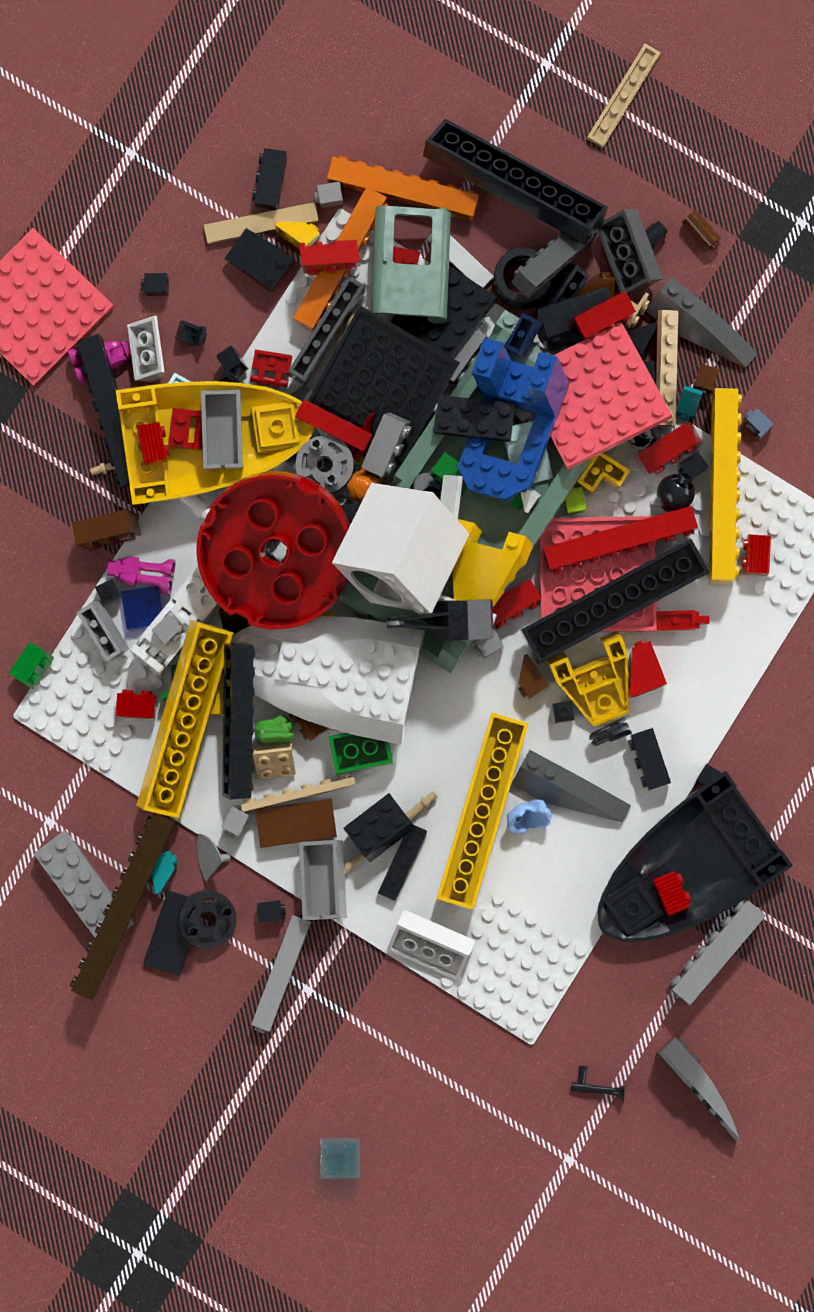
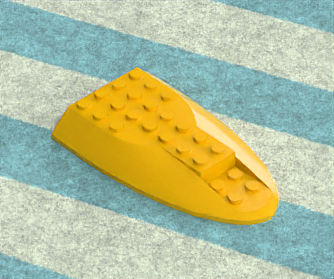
(268, 436)

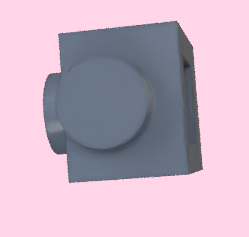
(757, 423)

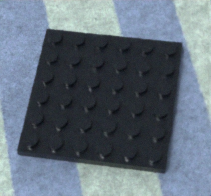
(383, 372)

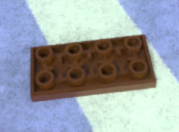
(296, 823)

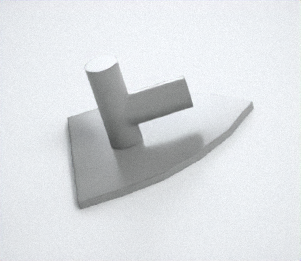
(209, 856)

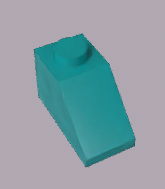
(688, 403)
(164, 870)

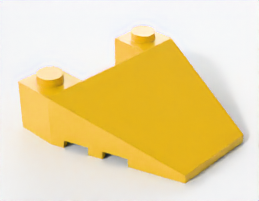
(485, 570)
(597, 686)

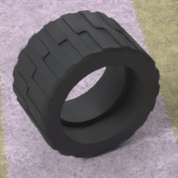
(511, 299)

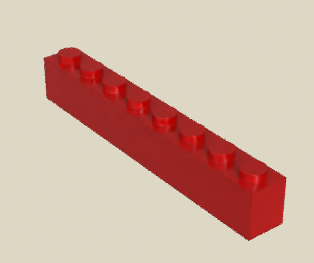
(619, 539)

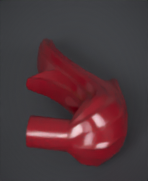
(357, 454)

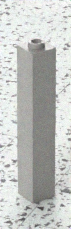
(281, 974)

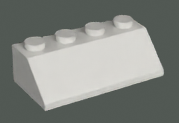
(430, 945)

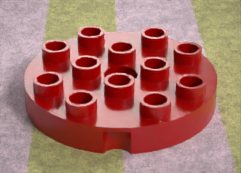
(235, 540)

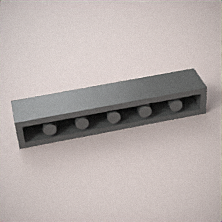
(548, 263)
(327, 330)

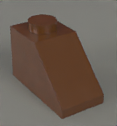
(599, 281)
(530, 679)

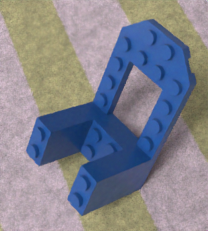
(533, 389)

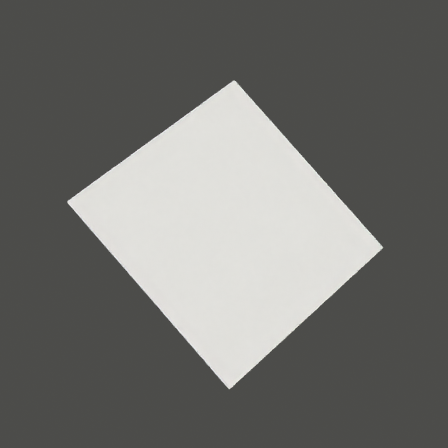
(539, 886)

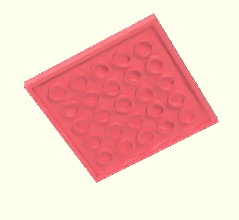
(43, 307)
(606, 397)
(573, 583)

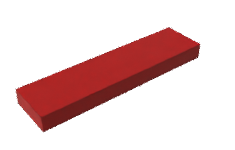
(333, 425)

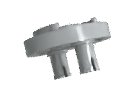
(318, 449)

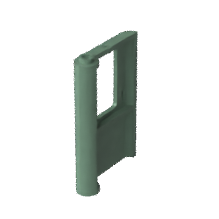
(410, 287)

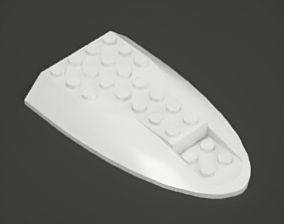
(338, 673)

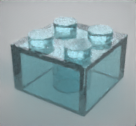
(340, 1157)

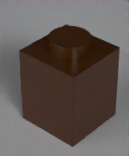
(705, 378)

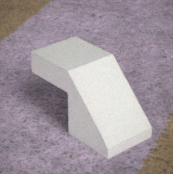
(530, 498)

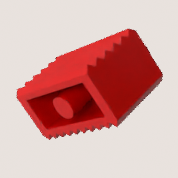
(152, 443)
(757, 554)
(136, 705)
(671, 892)

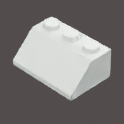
(146, 349)

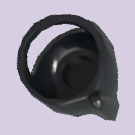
(647, 438)

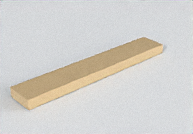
(623, 95)
(259, 223)

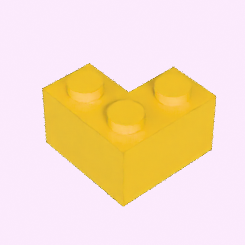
(602, 468)

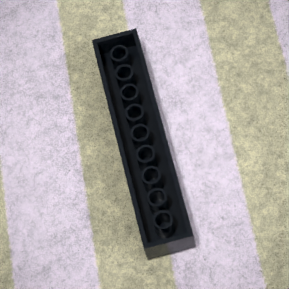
(515, 181)
(614, 601)

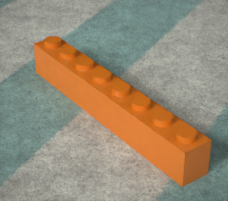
(403, 188)
(328, 284)

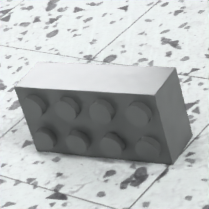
(629, 251)

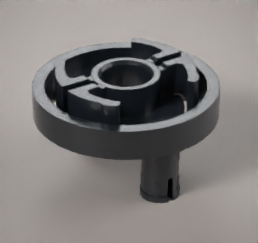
(222, 912)

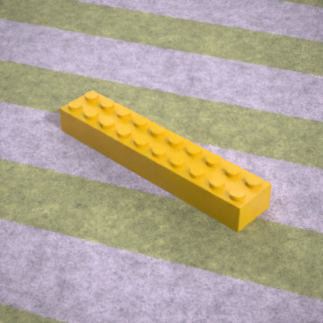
(723, 486)
(184, 719)
(482, 811)

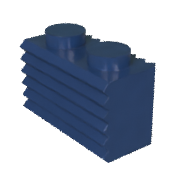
(523, 334)

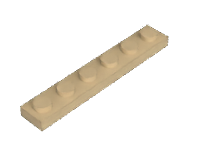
(667, 360)
(291, 795)

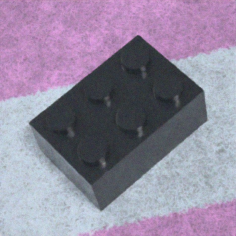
(379, 827)

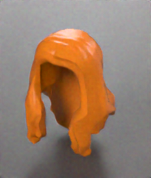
(360, 483)

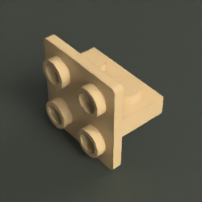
(640, 309)
(274, 760)

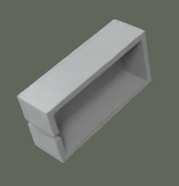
(222, 429)
(322, 880)

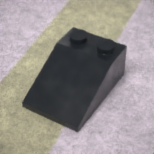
(259, 259)

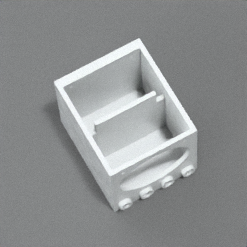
(406, 543)

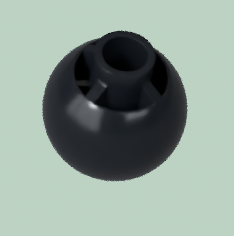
(675, 491)

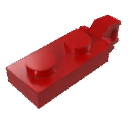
(680, 620)

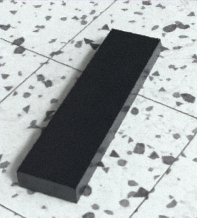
(402, 863)

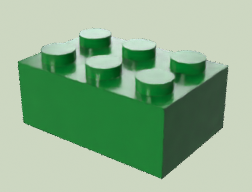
(358, 753)

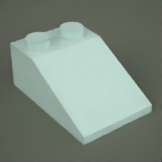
(515, 448)

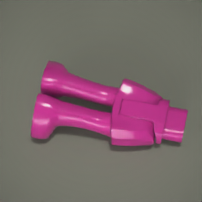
(117, 353)
(129, 569)

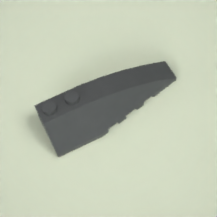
(701, 324)
(566, 789)
(698, 1082)

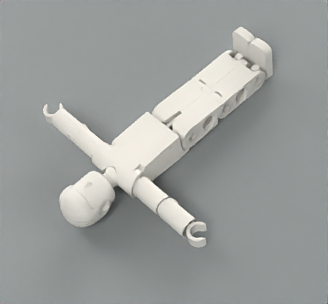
(188, 604)

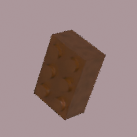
(106, 529)

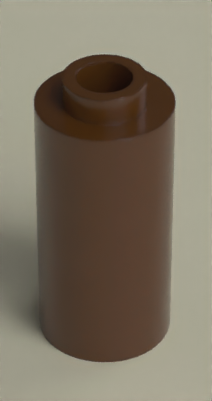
(702, 230)

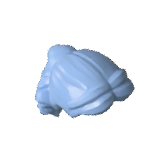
(528, 815)

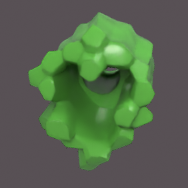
(274, 730)

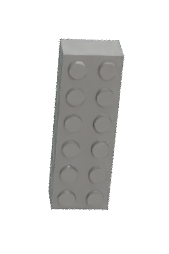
(76, 879)
(717, 952)

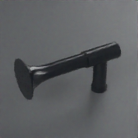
(588, 1088)

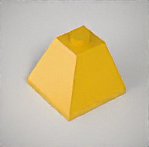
(298, 233)

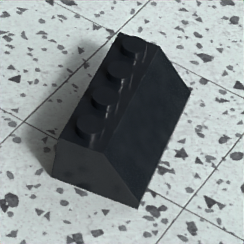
(557, 322)

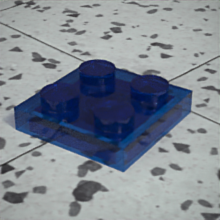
(141, 606)

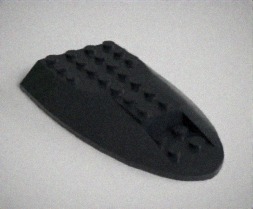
(713, 846)

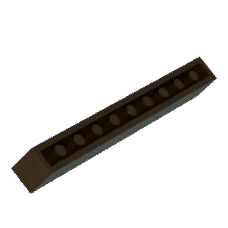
(122, 907)

